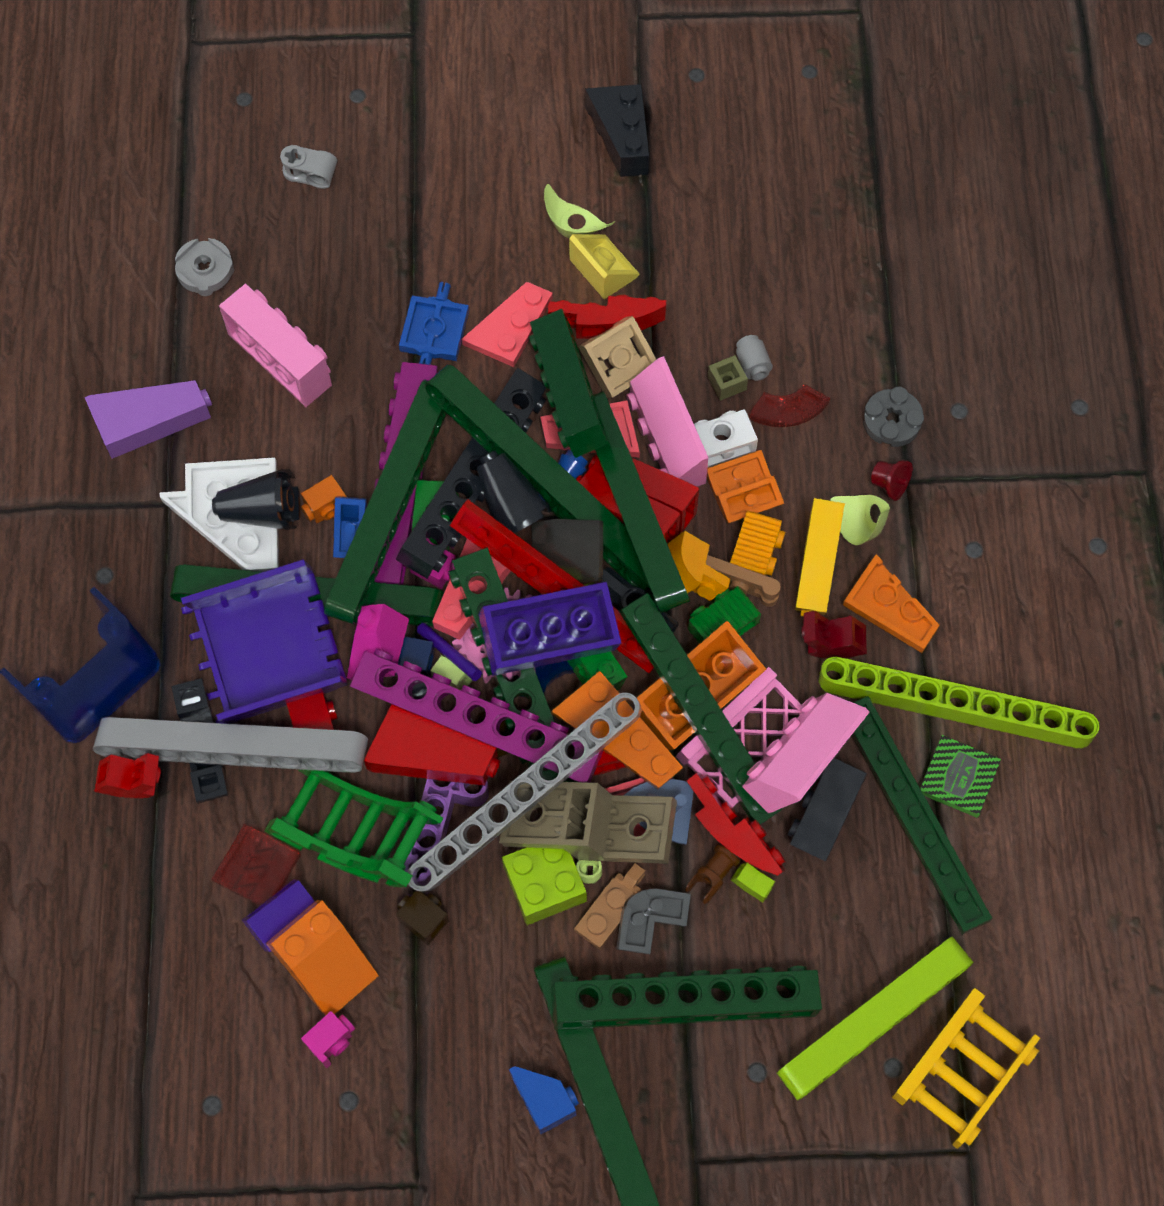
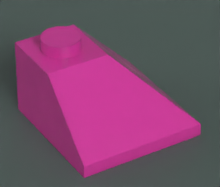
(378, 629)

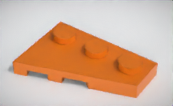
(889, 606)

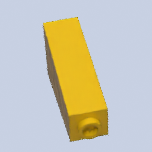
(819, 556)

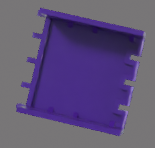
(265, 641)

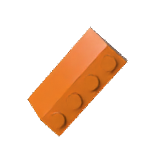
(725, 668)

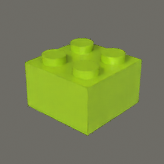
(544, 882)

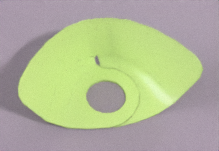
(561, 211)
(856, 521)

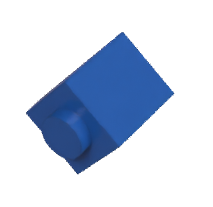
(544, 1098)

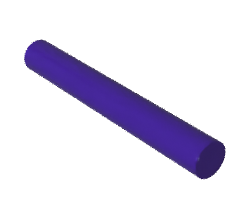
(449, 652)

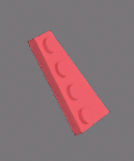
(449, 615)

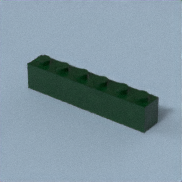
(568, 384)

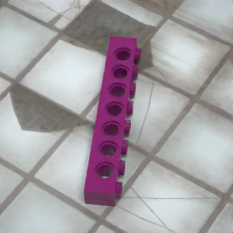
(370, 678)

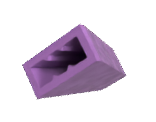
(147, 414)

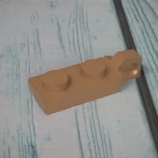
(605, 913)

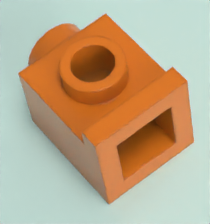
(320, 500)

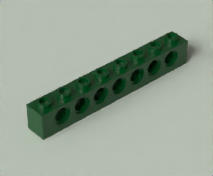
(481, 567)
(571, 1014)

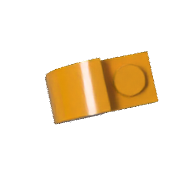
(690, 559)

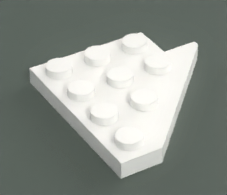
(246, 545)

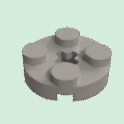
(208, 280)

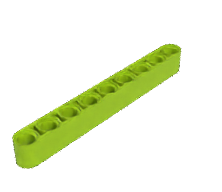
(972, 697)

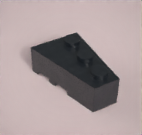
(622, 125)
(827, 809)

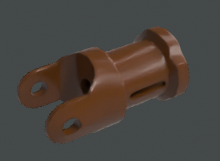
(714, 871)

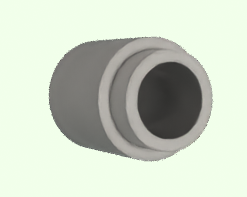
(753, 357)

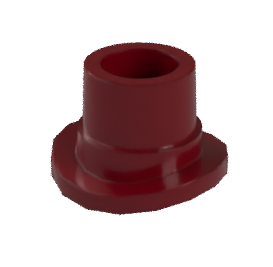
(892, 477)

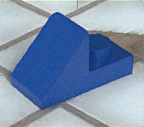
(346, 522)

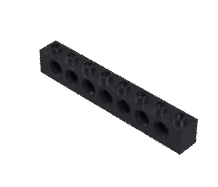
(417, 551)

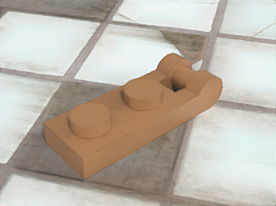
(748, 581)

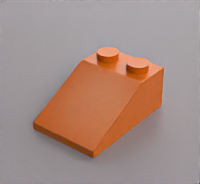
(322, 958)

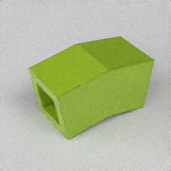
(753, 881)

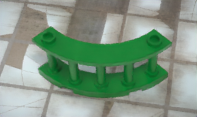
(349, 858)

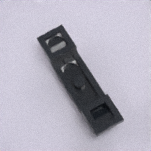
(193, 706)

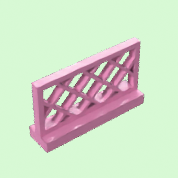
(735, 713)

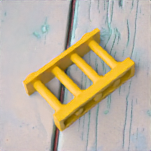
(934, 1064)

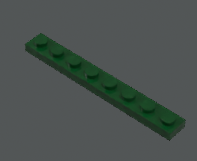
(694, 700)
(919, 822)

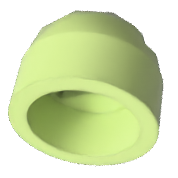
(582, 867)

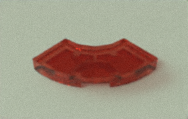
(789, 409)

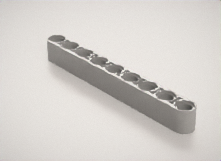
(232, 744)
(508, 796)

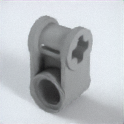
(310, 167)

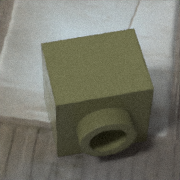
(730, 371)

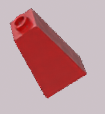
(599, 487)
(664, 489)
(429, 750)

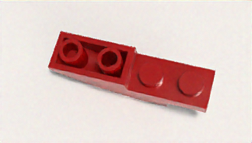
(595, 319)
(742, 838)

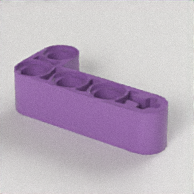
(444, 798)

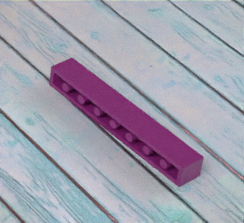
(407, 385)

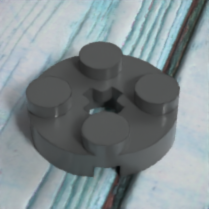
(893, 401)

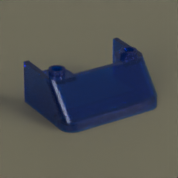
(99, 685)

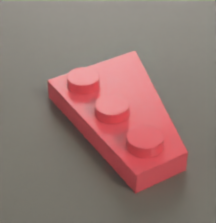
(508, 327)

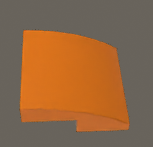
(744, 486)

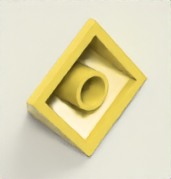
(601, 263)

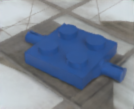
(434, 327)

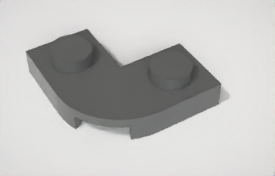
(643, 911)

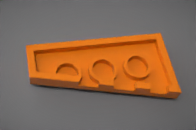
(635, 747)

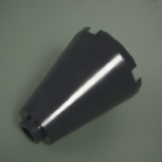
(509, 493)
(261, 501)

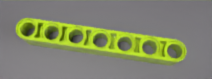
(874, 1018)

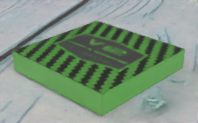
(959, 776)

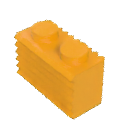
(757, 543)

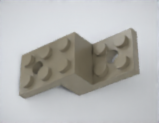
(595, 824)

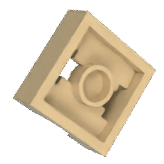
(623, 357)

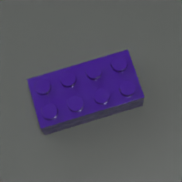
(549, 628)

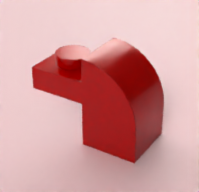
(128, 777)

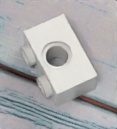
(736, 428)

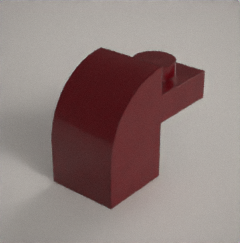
(835, 637)

